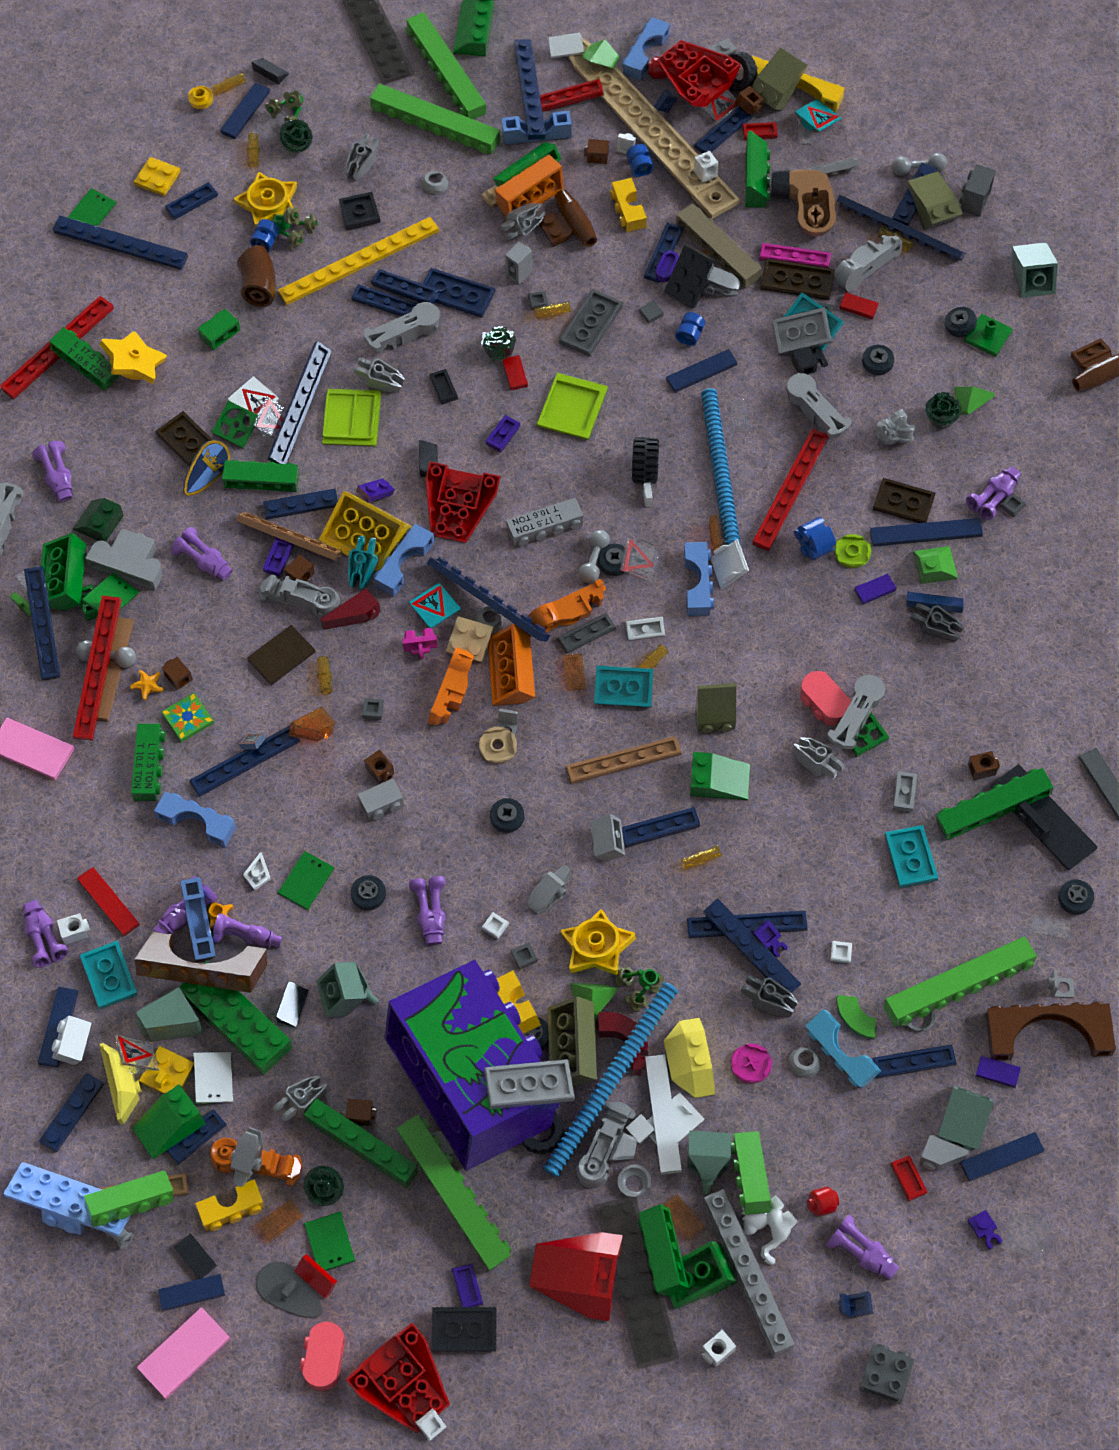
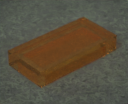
(714, 532)
(574, 672)
(683, 1217)
(279, 1220)

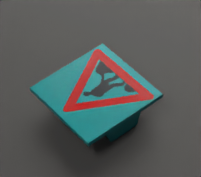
(817, 116)
(434, 605)

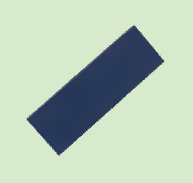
(191, 200)
(950, 604)
(191, 1143)
(191, 1292)

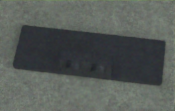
(1052, 826)

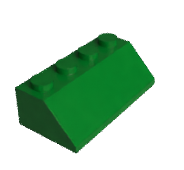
(474, 27)
(756, 172)
(64, 570)

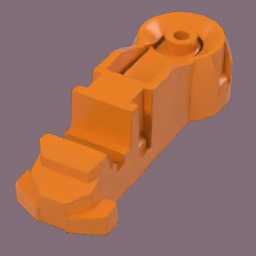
(570, 608)
(452, 688)
(273, 1164)

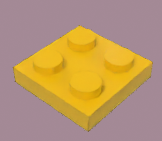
(157, 176)

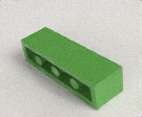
(751, 1172)
(128, 1198)

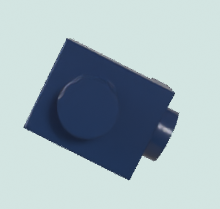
(665, 101)
(855, 1304)

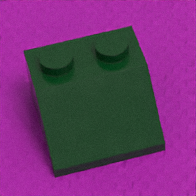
(99, 519)

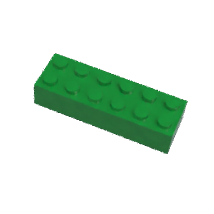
(239, 1024)

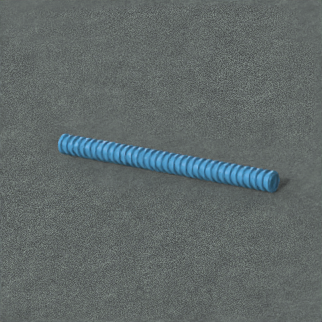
(720, 466)
(610, 1079)

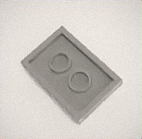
(802, 330)

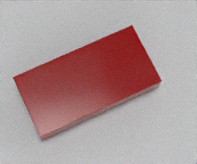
(763, 130)
(859, 305)
(515, 372)
(909, 1178)
(315, 1276)

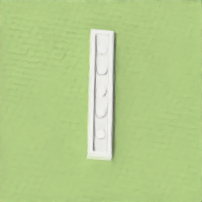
(663, 1114)

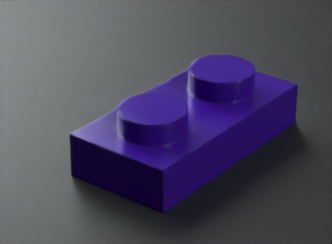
(503, 433)
(375, 490)
(278, 557)

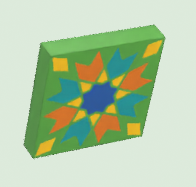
(187, 717)

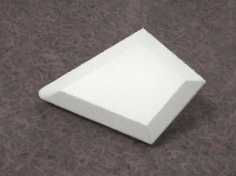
(257, 873)

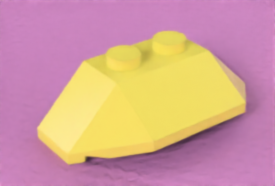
(690, 1058)
(121, 1083)

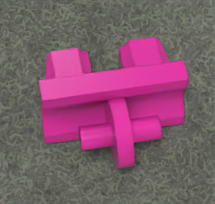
(421, 644)

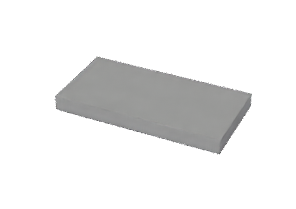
(529, 1084)

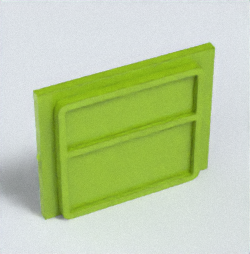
(572, 406)
(351, 417)

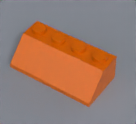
(532, 185)
(511, 666)

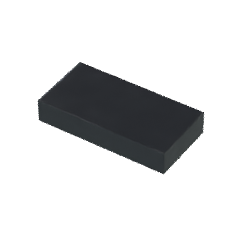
(443, 386)
(195, 1256)

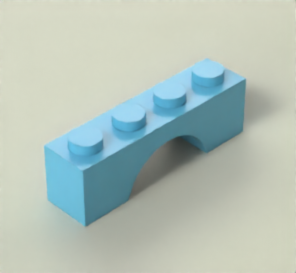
(825, 1030)

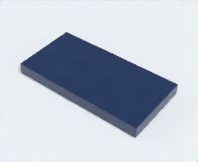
(460, 292)

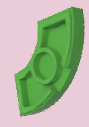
(21, 603)
(855, 1017)

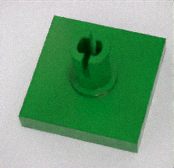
(989, 335)

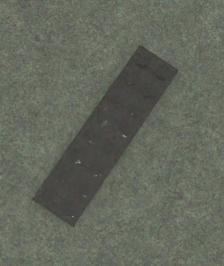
(379, 40)
(640, 1303)

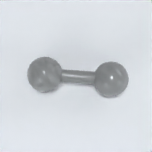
(902, 165)
(589, 571)
(124, 656)

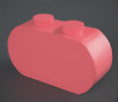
(824, 697)
(323, 1356)

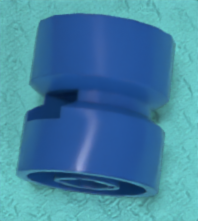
(639, 160)
(265, 234)
(690, 328)

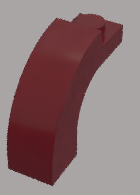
(620, 1026)

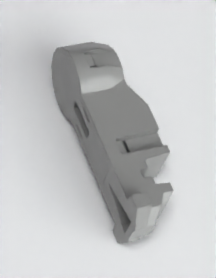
(866, 261)
(405, 329)
(803, 393)
(9, 498)
(300, 594)
(867, 695)
(593, 1167)

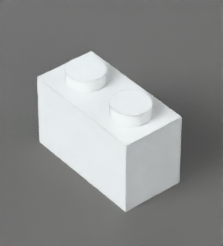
(71, 1040)

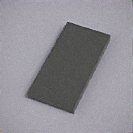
(591, 322)

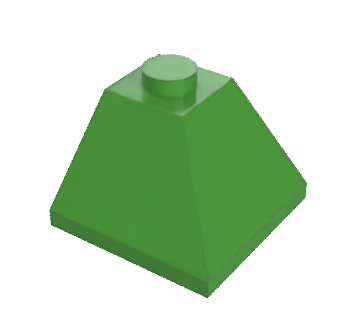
(935, 564)

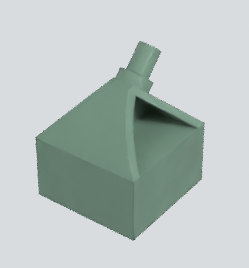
(343, 989)
(708, 1156)

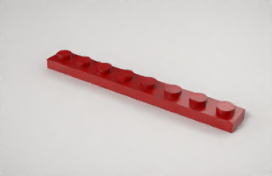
(45, 357)
(790, 490)
(97, 668)

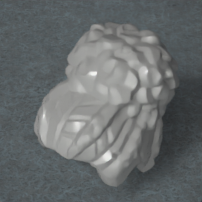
(895, 429)

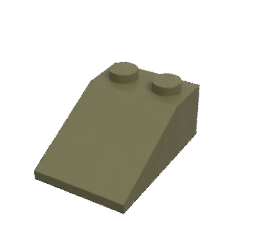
(779, 78)
(934, 200)
(716, 707)

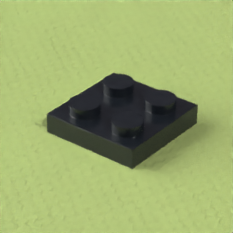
(359, 210)

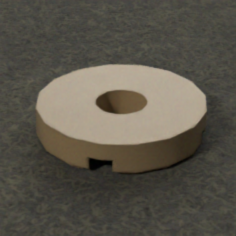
(502, 755)

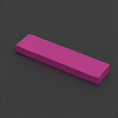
(795, 255)

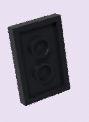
(690, 276)
(464, 1329)

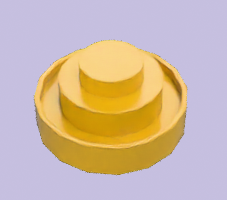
(200, 97)

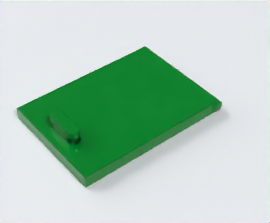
(92, 209)
(113, 587)
(306, 880)
(330, 1241)

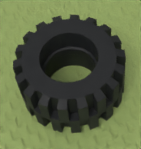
(645, 460)

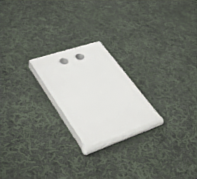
(213, 1077)
(683, 1120)

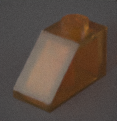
(313, 726)

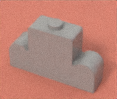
(128, 558)

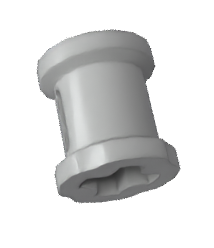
(124, 1238)

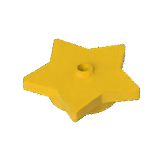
(266, 197)
(133, 357)
(597, 944)

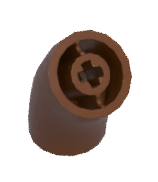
(257, 276)

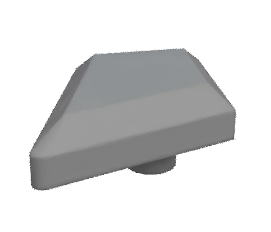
(624, 1148)

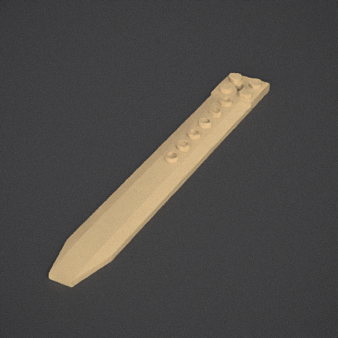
(656, 134)

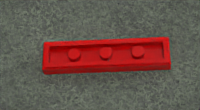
(571, 95)
(108, 901)

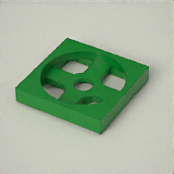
(241, 442)
(868, 739)

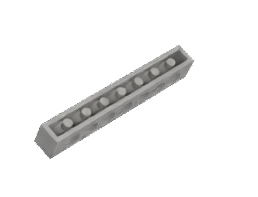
(748, 1273)

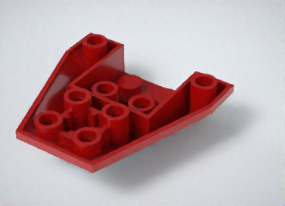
(698, 72)
(457, 500)
(578, 1272)
(401, 1379)

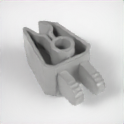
(361, 157)
(523, 220)
(721, 283)
(380, 375)
(817, 757)
(550, 889)
(300, 1097)
(247, 1156)

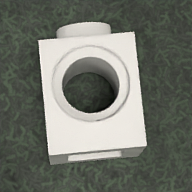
(706, 166)
(72, 936)
(724, 1342)

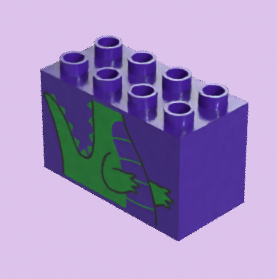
(444, 1042)

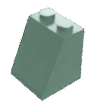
(1035, 269)
(168, 1018)
(965, 1118)

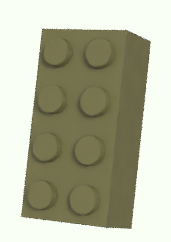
(573, 1038)

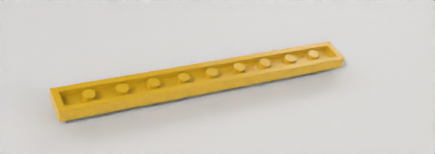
(358, 260)

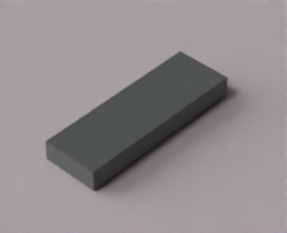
(586, 633)

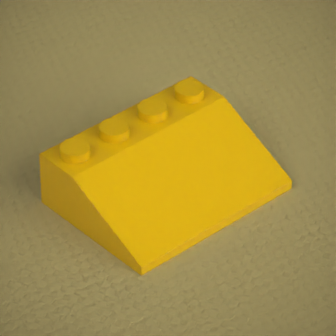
(357, 518)

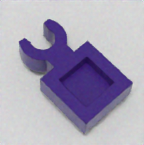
(769, 937)
(983, 1227)

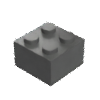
(977, 189)

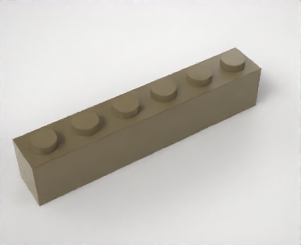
(719, 245)

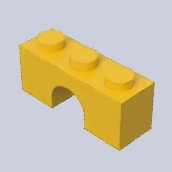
(631, 217)
(512, 991)
(248, 1202)

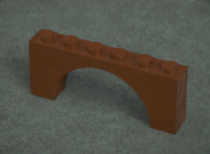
(237, 974)
(1090, 1020)

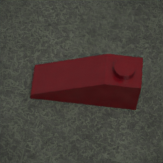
(354, 611)

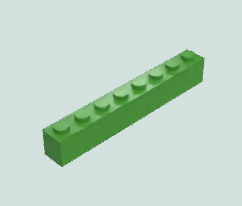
(446, 66)
(435, 119)
(959, 981)
(453, 1192)

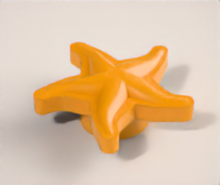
(147, 684)
(215, 909)

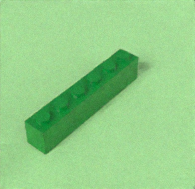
(994, 803)
(361, 1143)

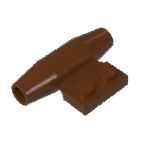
(568, 221)
(1099, 365)

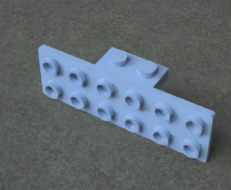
(58, 1198)

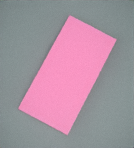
(33, 748)
(183, 1353)

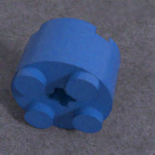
(815, 538)

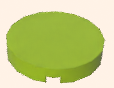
(852, 556)

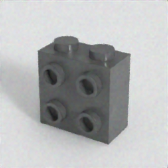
(886, 1373)

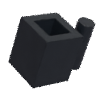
(806, 361)

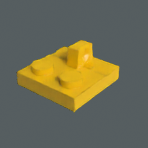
(172, 1071)

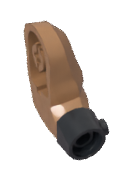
(812, 196)

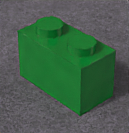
(219, 329)

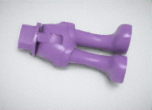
(58, 479)
(1001, 485)
(209, 561)
(176, 916)
(430, 920)
(38, 924)
(251, 934)
(874, 1255)

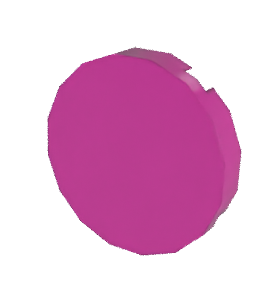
(751, 1063)

